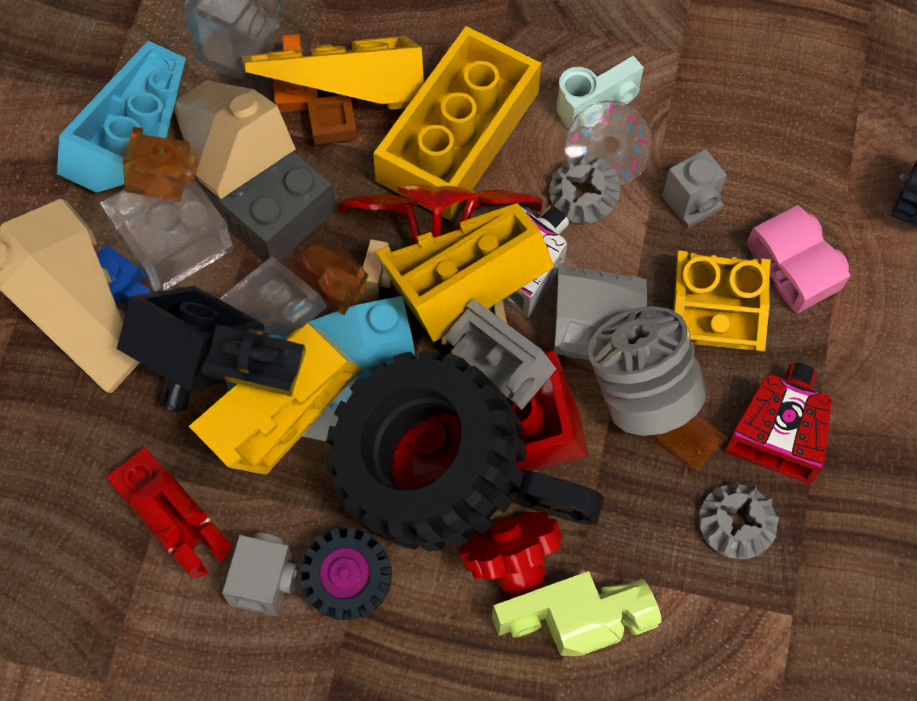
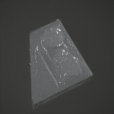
(275, 298)

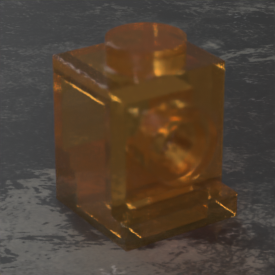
(157, 166)

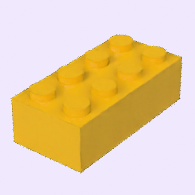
(458, 117)

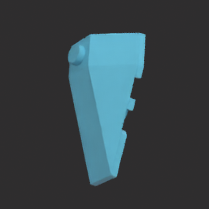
(137, 96)
(367, 334)

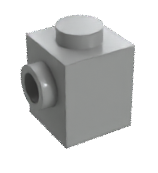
(260, 574)

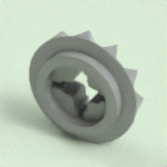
(590, 206)
(747, 541)

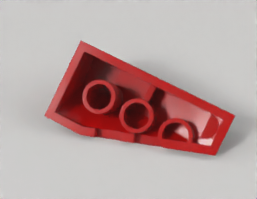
(550, 433)

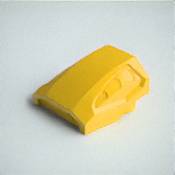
(723, 300)

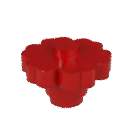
(513, 552)

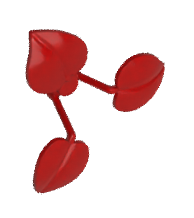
(437, 200)

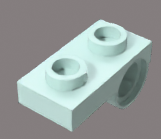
(616, 84)

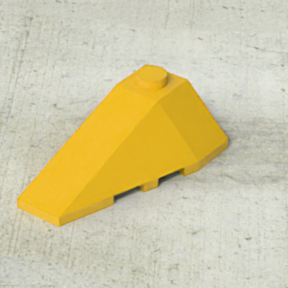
(374, 70)

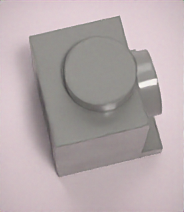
(695, 188)

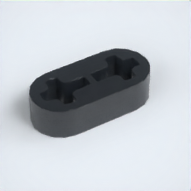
(558, 498)

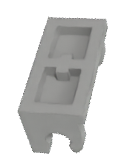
(500, 353)

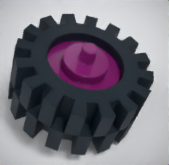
(345, 574)

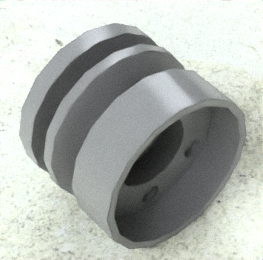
(647, 370)

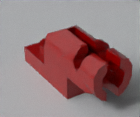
(168, 511)

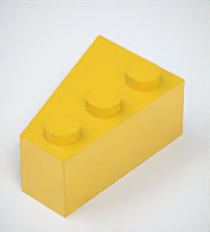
(478, 262)
(258, 427)

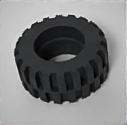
(381, 415)

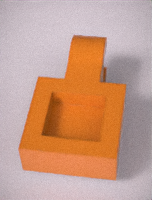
(291, 96)

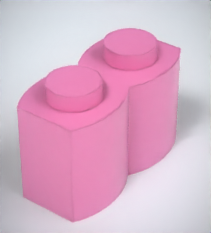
(801, 261)

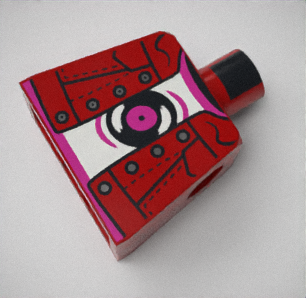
(785, 426)

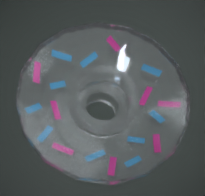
(617, 120)

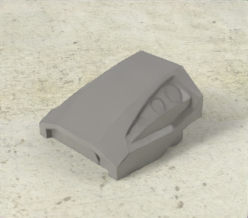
(588, 301)

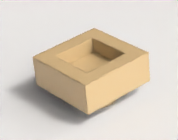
(377, 275)

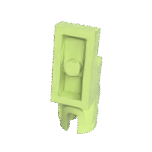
(579, 615)

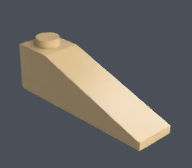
(231, 134)
(63, 289)

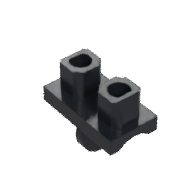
(254, 360)

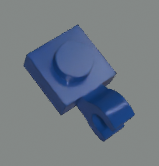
(123, 274)

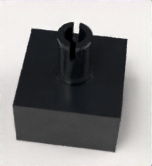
(174, 335)

